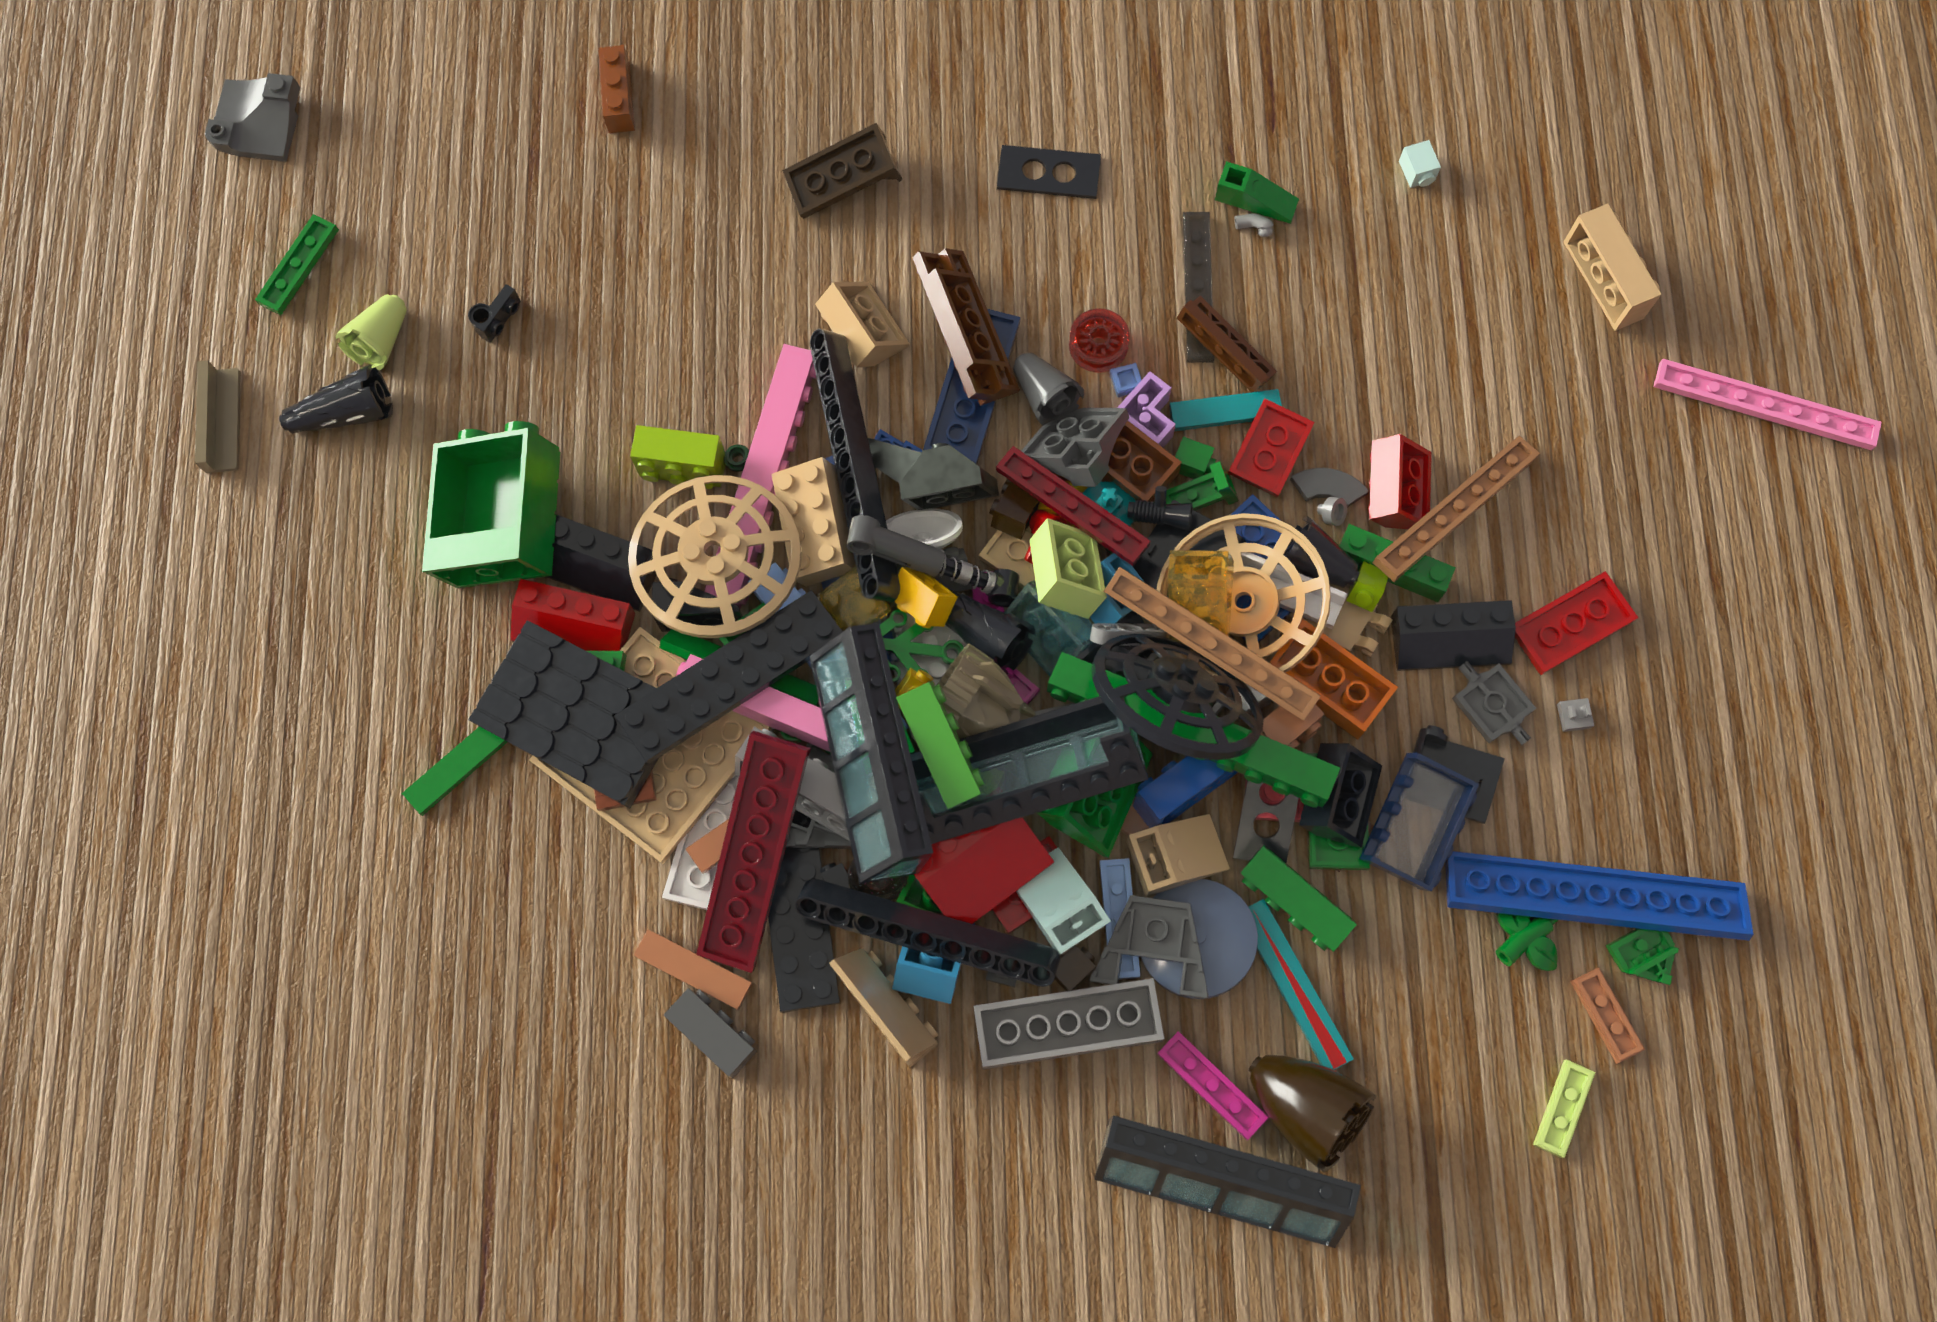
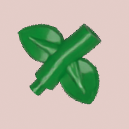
(1528, 937)

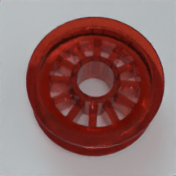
(1115, 343)

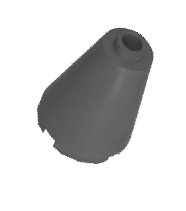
(1046, 388)

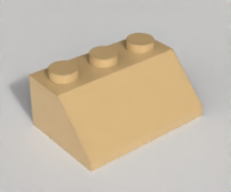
(863, 320)

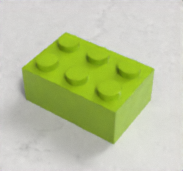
(676, 455)

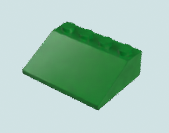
(1098, 818)

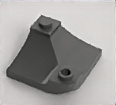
(256, 117)
(1078, 444)

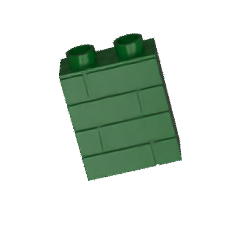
(492, 507)

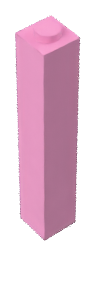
(780, 712)

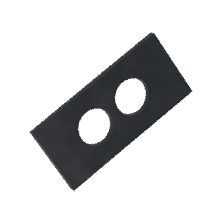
(1082, 185)
(1250, 842)

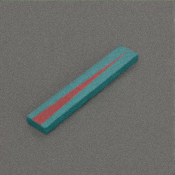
(1298, 990)

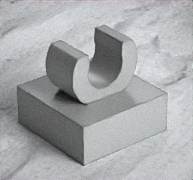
(1575, 715)

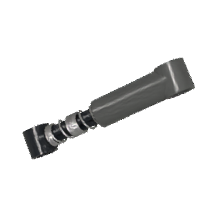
(870, 538)

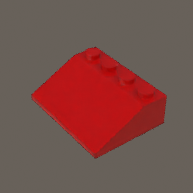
(982, 869)

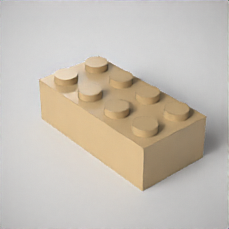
(1612, 267)
(816, 505)

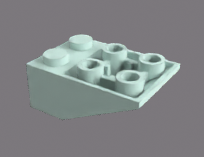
(1062, 904)

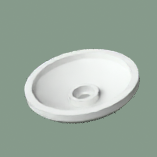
(928, 526)

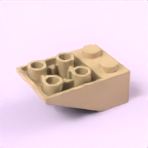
(1176, 854)

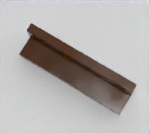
(1232, 353)

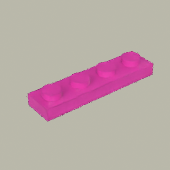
(1212, 1085)

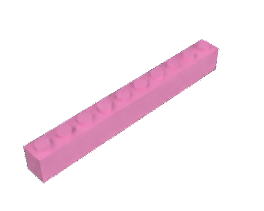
(772, 444)

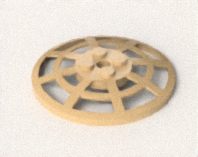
(719, 568)
(1261, 588)

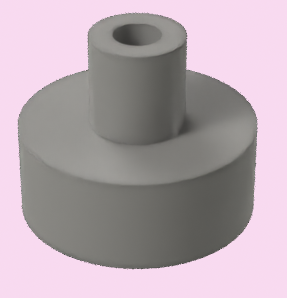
(1333, 511)

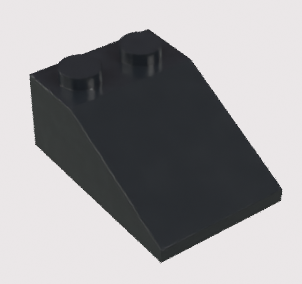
(689, 613)

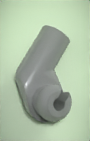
(1255, 220)

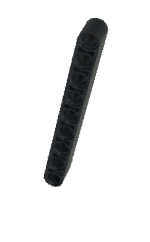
(928, 932)

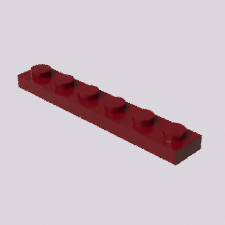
(1073, 506)

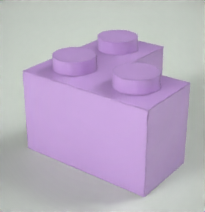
(1145, 406)

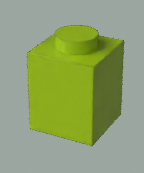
(1368, 587)

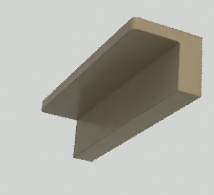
(217, 418)

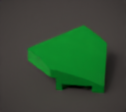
(1645, 954)

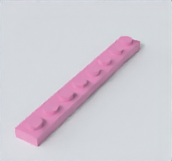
(1767, 404)

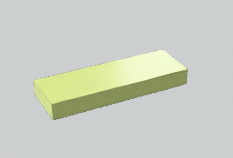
(1564, 1108)

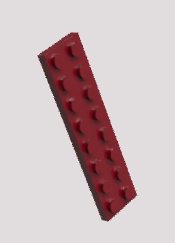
(752, 851)

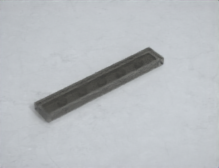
(1197, 275)

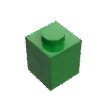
(1194, 458)

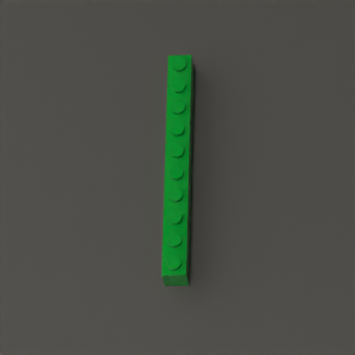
(1267, 762)

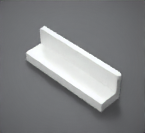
(1313, 599)

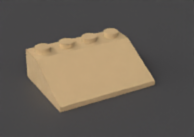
(885, 1006)

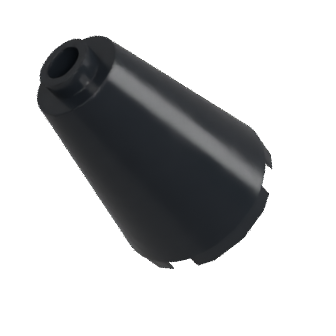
(1338, 563)

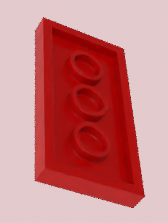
(1573, 623)

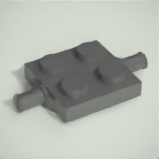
(1494, 703)

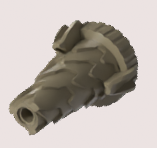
(980, 694)

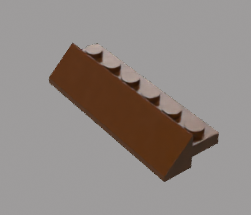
(966, 325)

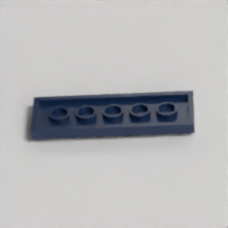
(962, 420)

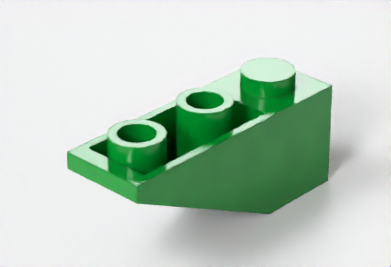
(1255, 193)

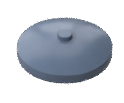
(1224, 935)

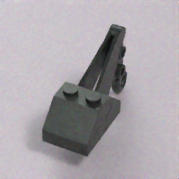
(933, 476)

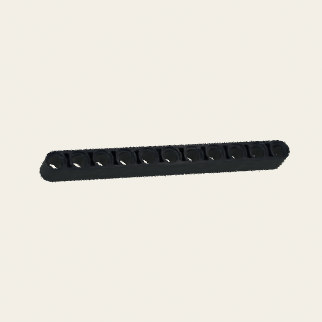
(852, 455)

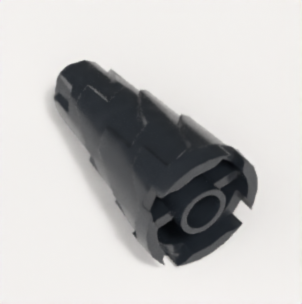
(349, 401)
(991, 631)

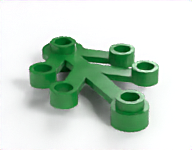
(903, 647)

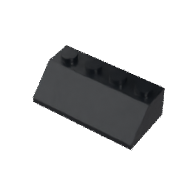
(597, 562)
(1453, 634)

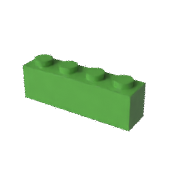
(940, 744)

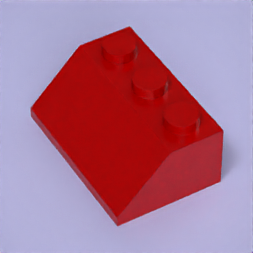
(1399, 482)

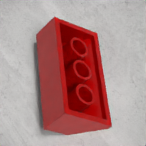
(577, 617)

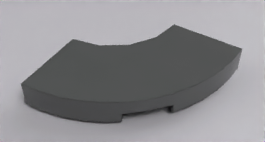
(1328, 483)

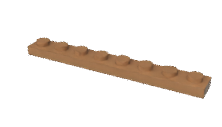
(1455, 508)
(1212, 643)

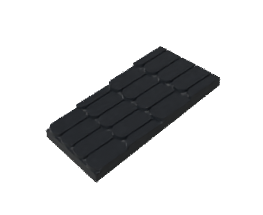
(564, 710)

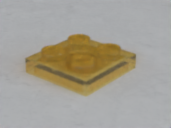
(848, 605)

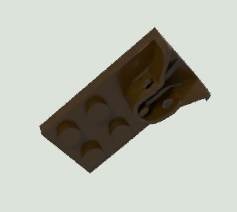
(840, 170)

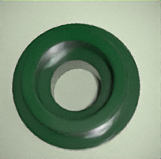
(731, 453)

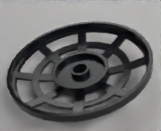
(1184, 688)

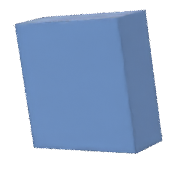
(1125, 379)

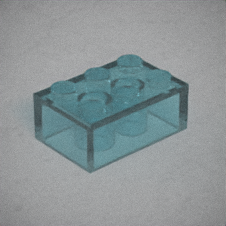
(1054, 628)

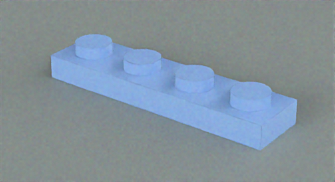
(1116, 892)

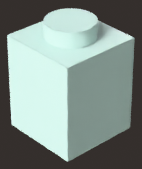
(1419, 164)

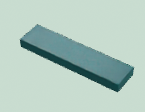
(1219, 410)

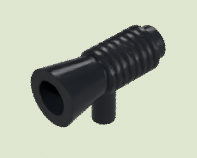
(1160, 512)

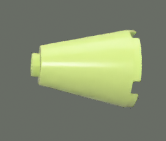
(373, 332)

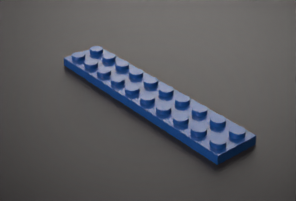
(1598, 895)

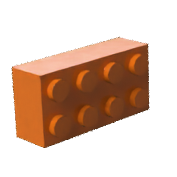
(1348, 687)

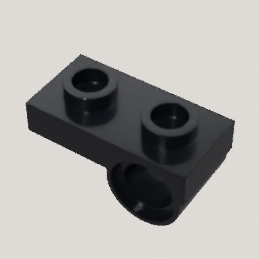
(498, 313)

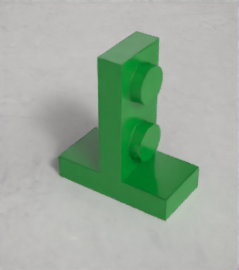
(1205, 489)

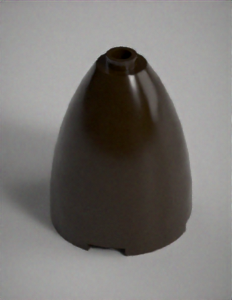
(1311, 1105)

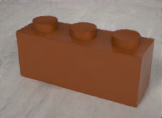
(616, 89)

